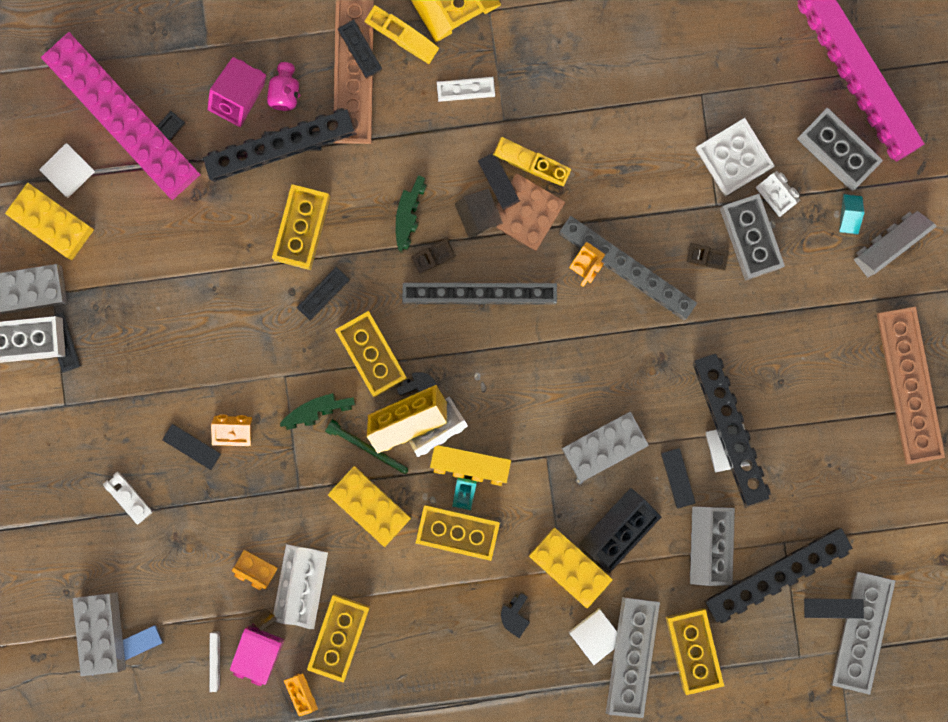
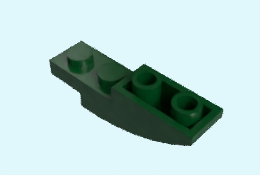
(405, 220)
(309, 411)

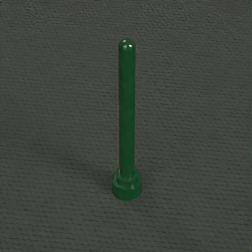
(335, 429)

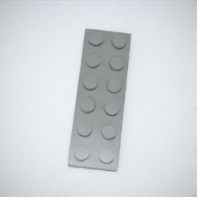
(863, 637)
(632, 657)

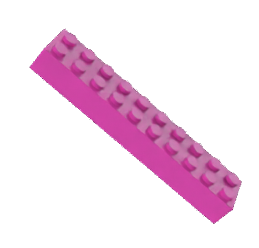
(862, 77)
(120, 116)

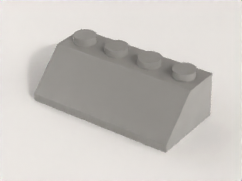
(894, 243)
(712, 546)

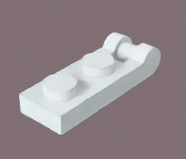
(128, 498)

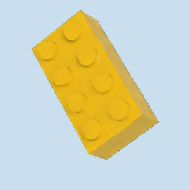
(49, 221)
(301, 227)
(371, 354)
(407, 419)
(470, 464)
(369, 506)
(457, 532)
(570, 567)
(338, 638)
(694, 651)

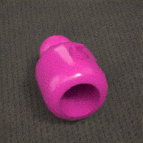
(283, 88)

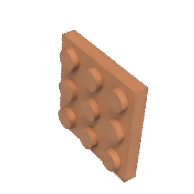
(532, 216)

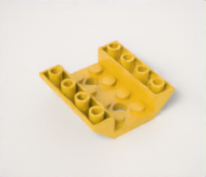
(442, 16)

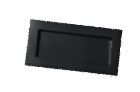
(170, 125)

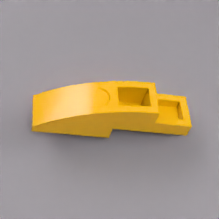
(402, 34)
(532, 162)

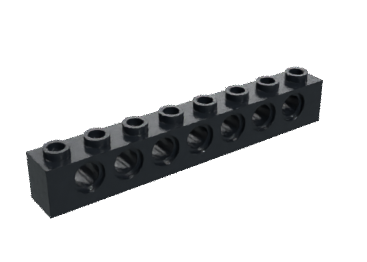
(214, 160)
(714, 364)
(841, 549)

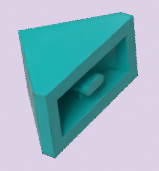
(851, 214)
(464, 493)

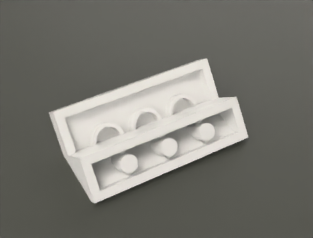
(300, 586)

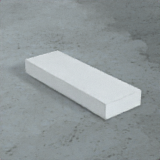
(465, 89)
(214, 661)

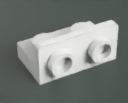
(778, 193)

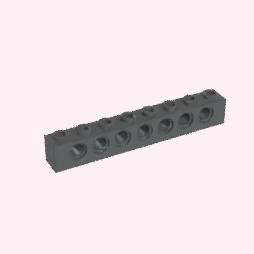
(630, 269)
(480, 293)

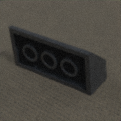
(620, 530)

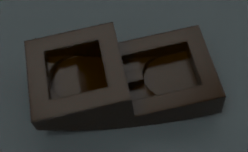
(433, 256)
(708, 256)
(262, 620)

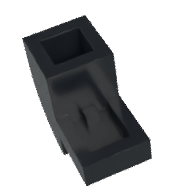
(421, 382)
(511, 618)

